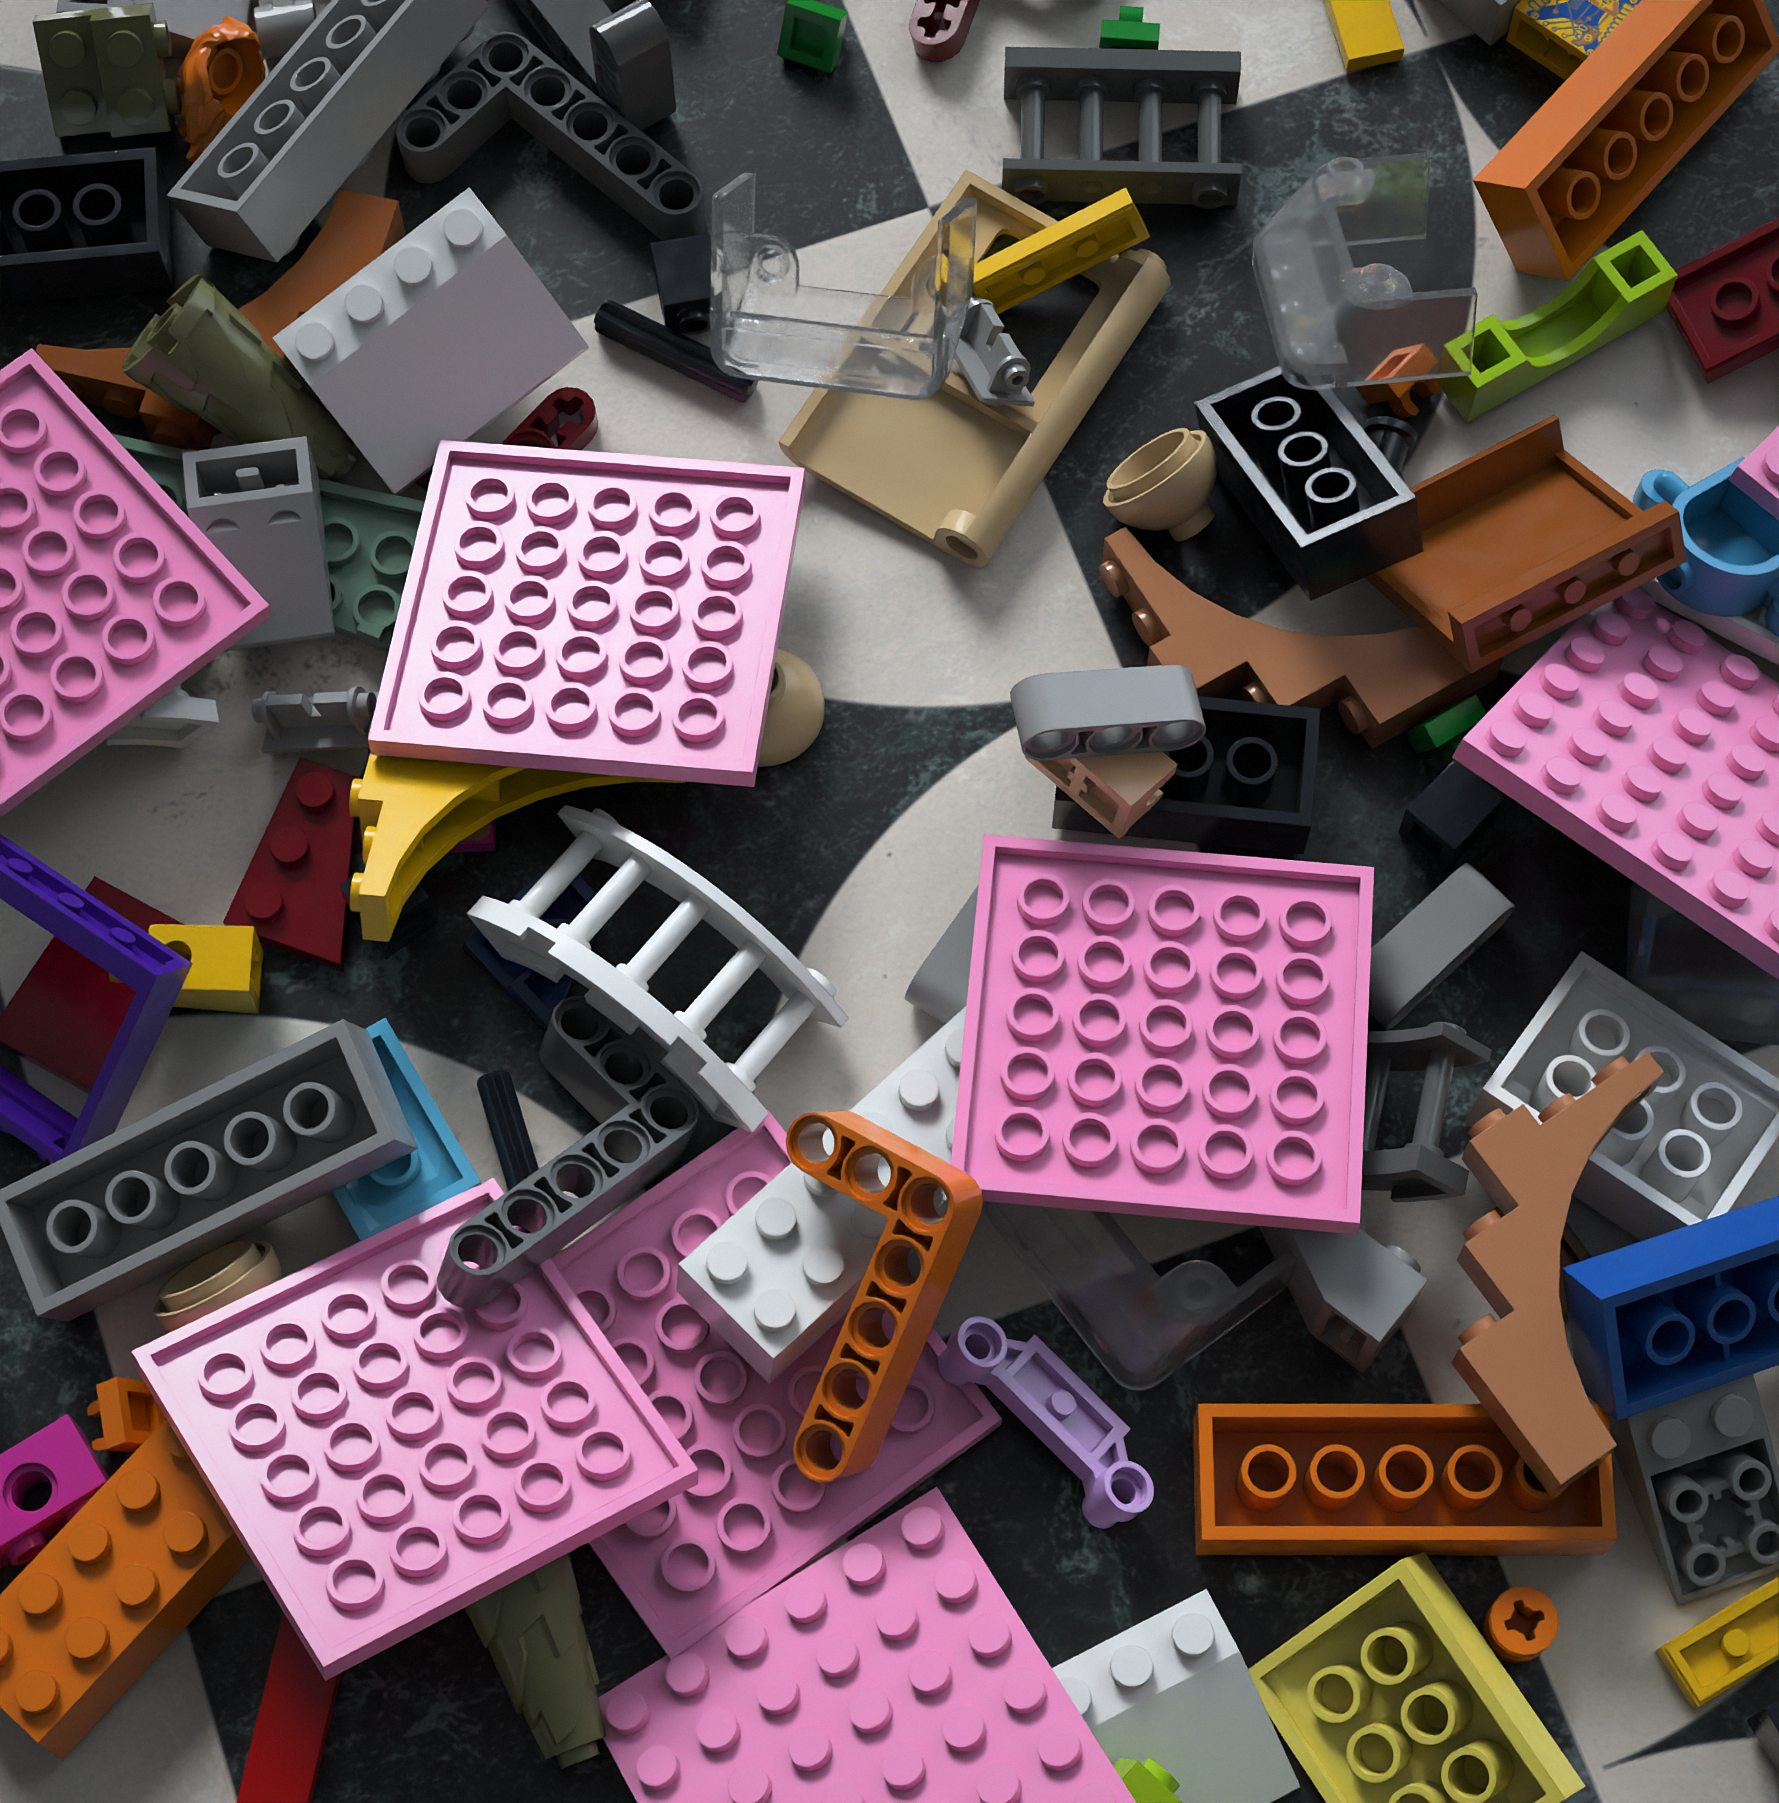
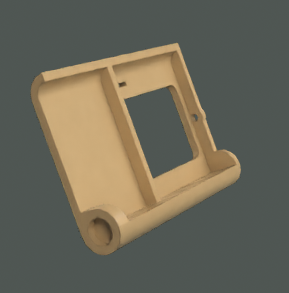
(957, 464)

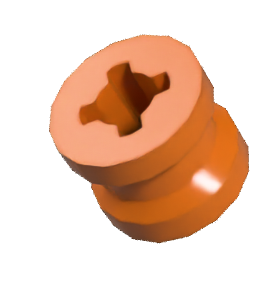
(1508, 1631)

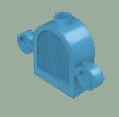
(1726, 542)

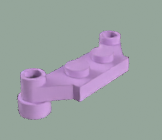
(1057, 1410)

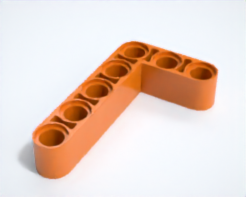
(886, 1283)

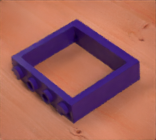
(126, 954)

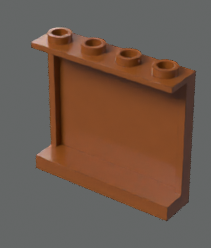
(1523, 547)

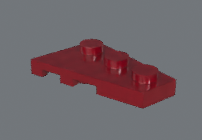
(298, 867)

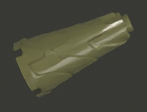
(218, 367)
(545, 1659)

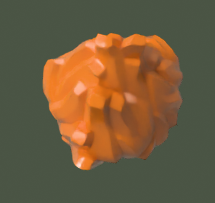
(217, 80)

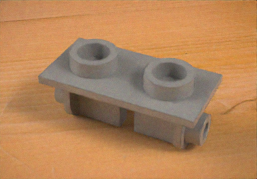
(991, 358)
(315, 721)

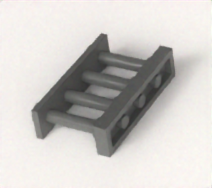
(1121, 76)

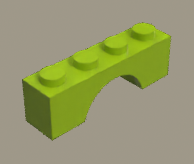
(1603, 303)

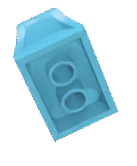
(419, 1178)

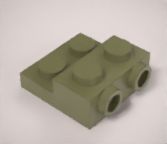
(107, 71)

